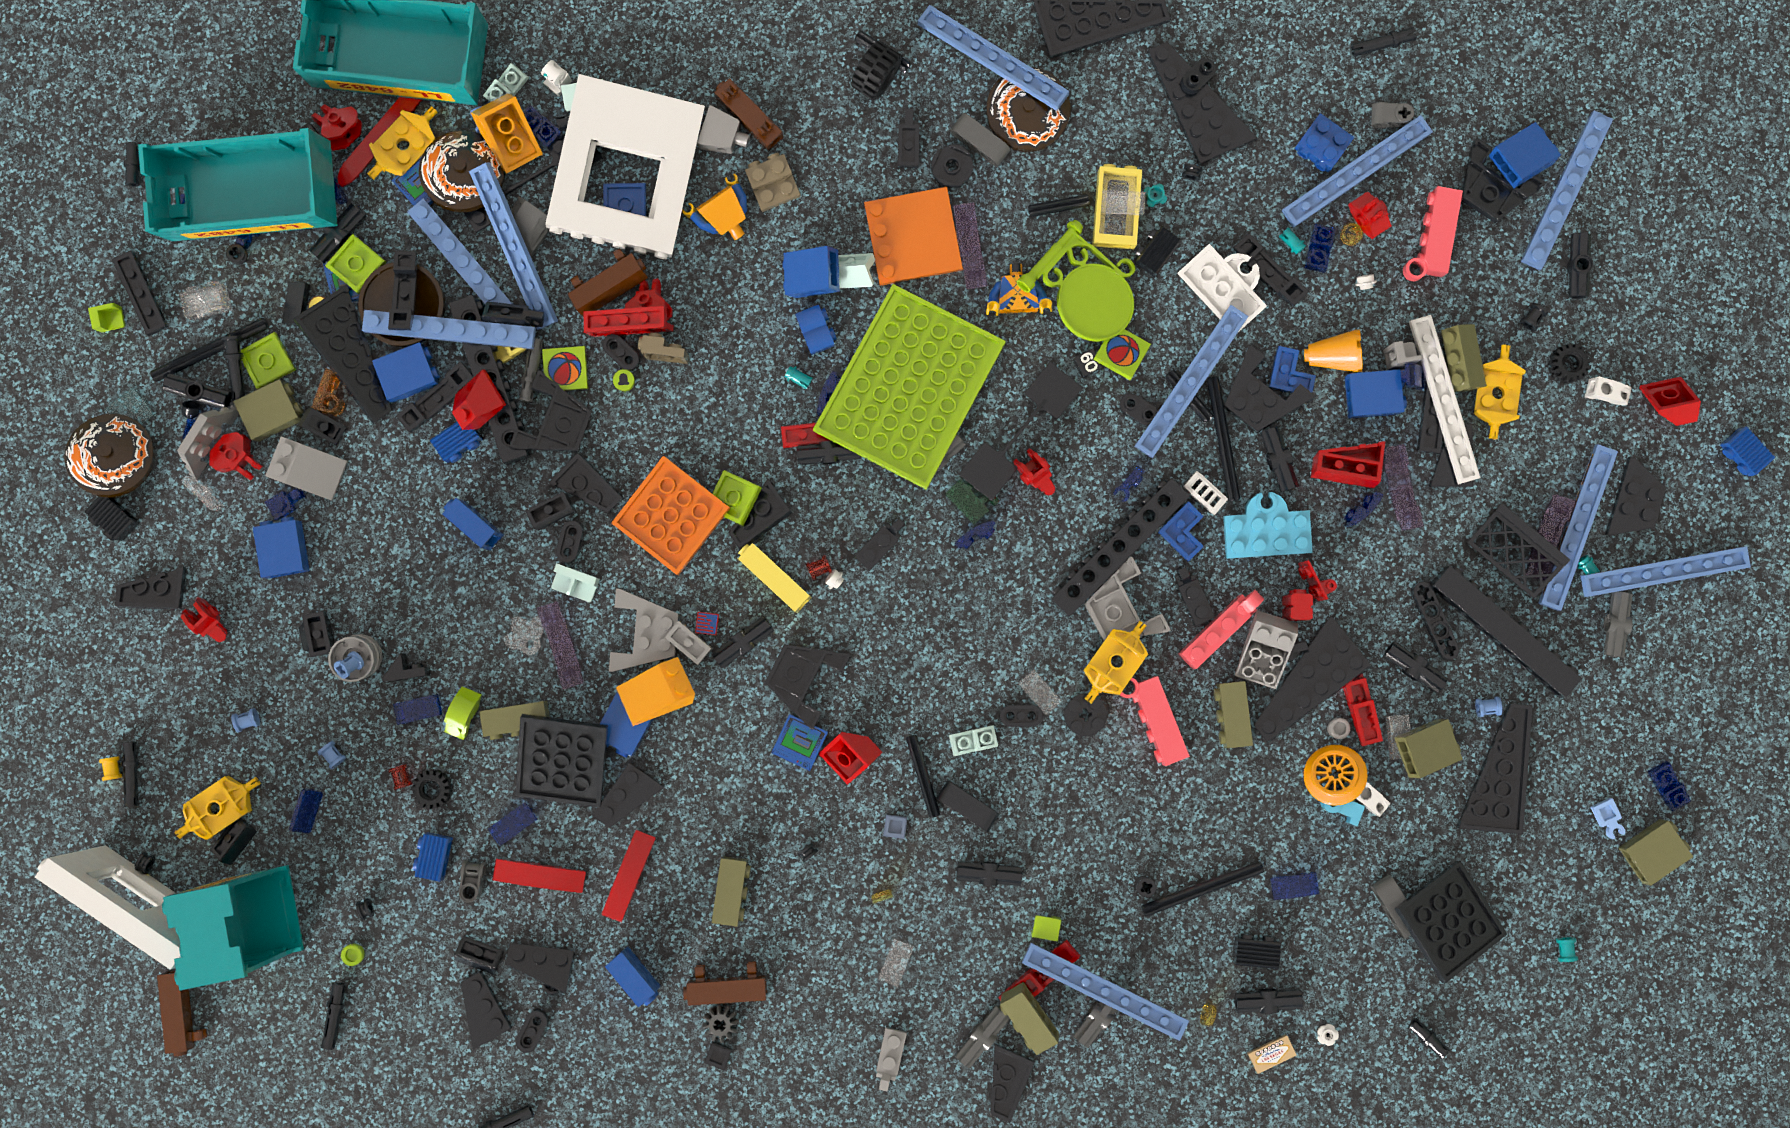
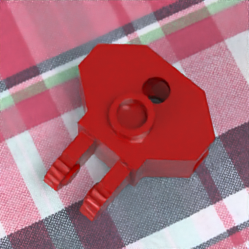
(338, 124)
(1370, 214)
(649, 298)
(233, 454)
(1036, 472)
(206, 621)

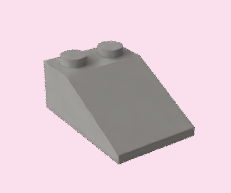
(306, 468)

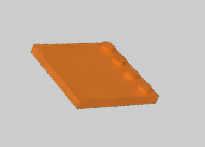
(913, 236)
(670, 515)

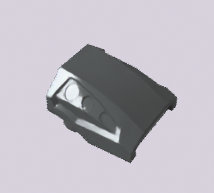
(530, 223)

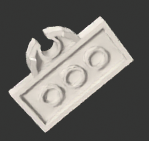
(1222, 283)

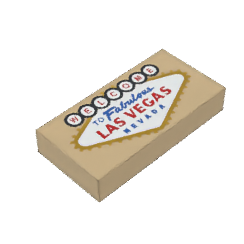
(1271, 1054)

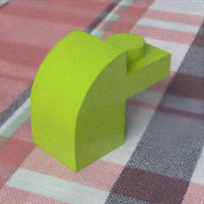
(461, 712)

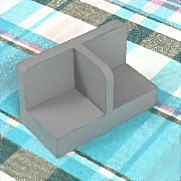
(1399, 354)
(688, 642)

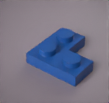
(1283, 372)
(1177, 531)

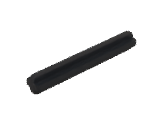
(923, 776)

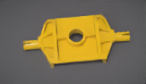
(408, 128)
(1506, 377)
(1107, 677)
(233, 802)

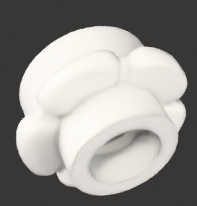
(1365, 281)
(834, 579)
(1323, 1030)

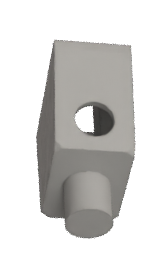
(721, 132)

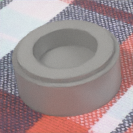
(1338, 728)

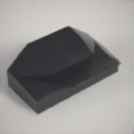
(316, 634)

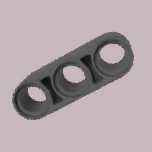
(980, 140)
(1391, 896)

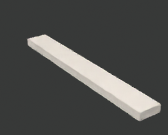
(1444, 399)

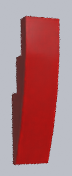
(1363, 711)
(539, 875)
(628, 876)
(1038, 981)

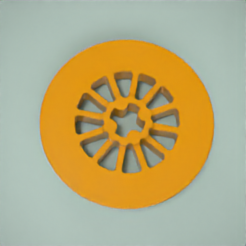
(1347, 793)

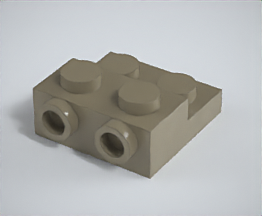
(772, 182)
(657, 348)

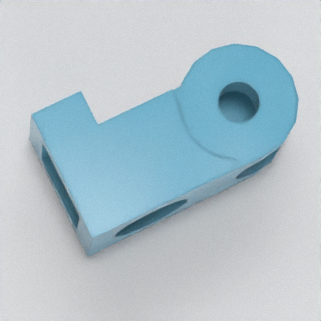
(1351, 810)

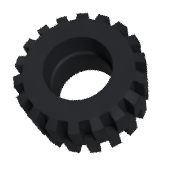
(876, 70)

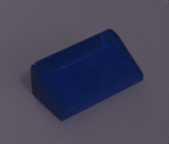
(305, 810)

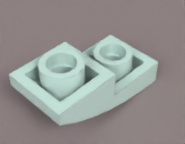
(509, 82)
(973, 740)

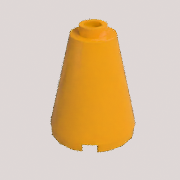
(1337, 352)

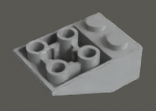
(1267, 649)

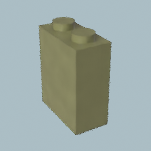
(269, 410)
(1428, 748)
(1656, 851)

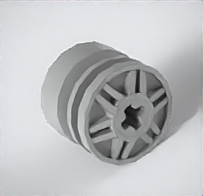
(360, 643)

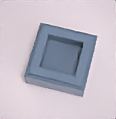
(895, 826)

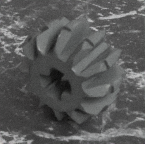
(719, 1030)

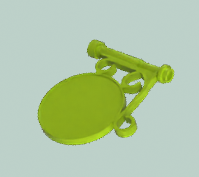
(1093, 297)

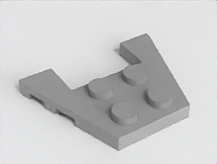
(201, 435)
(1113, 609)
(650, 631)

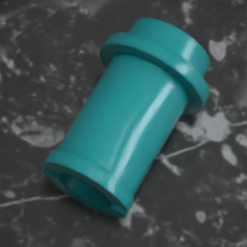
(1292, 241)
(798, 377)
(1587, 565)

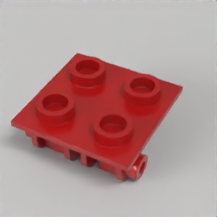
(1317, 588)

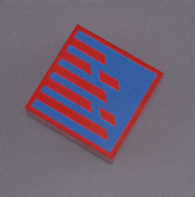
(707, 623)

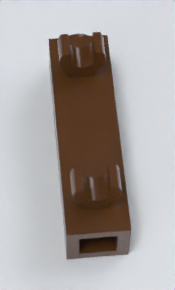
(749, 114)
(608, 284)
(726, 990)
(176, 1016)

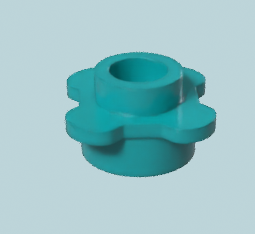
(1156, 189)

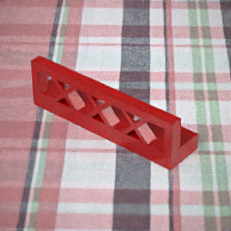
(626, 321)

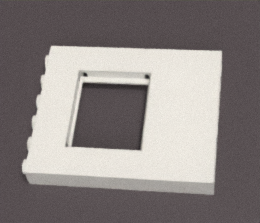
(634, 124)
(76, 879)

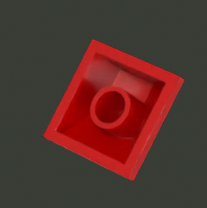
(1673, 400)
(477, 402)
(850, 755)

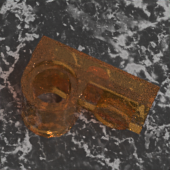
(325, 394)

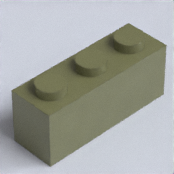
(1463, 358)
(1233, 714)
(507, 719)
(731, 891)
(1029, 1018)

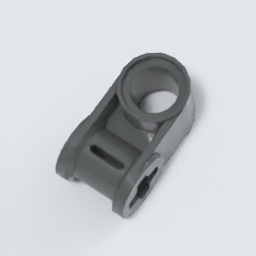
(1387, 115)
(472, 878)

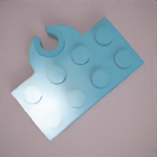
(1267, 530)

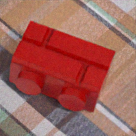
(1297, 605)

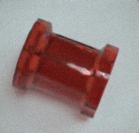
(818, 567)
(404, 776)

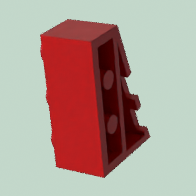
(1350, 465)

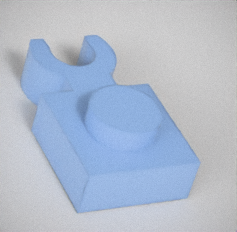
(1607, 815)

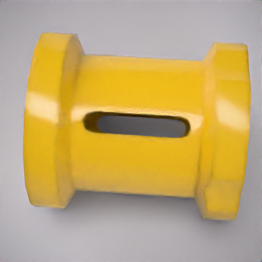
(110, 768)

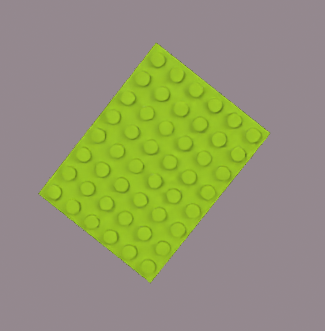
(909, 386)

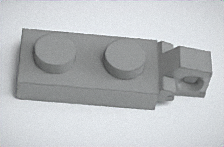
(890, 1056)

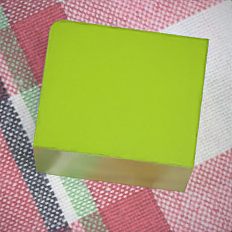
(106, 317)
(1046, 927)

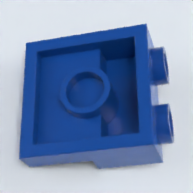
(1323, 143)

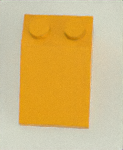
(507, 132)
(656, 692)

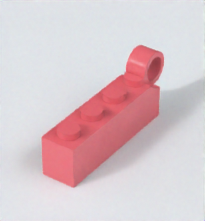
(1438, 235)
(1220, 629)
(1159, 720)

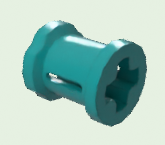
(1567, 949)

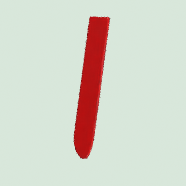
(362, 154)

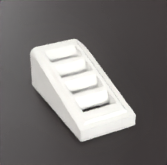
(1210, 487)

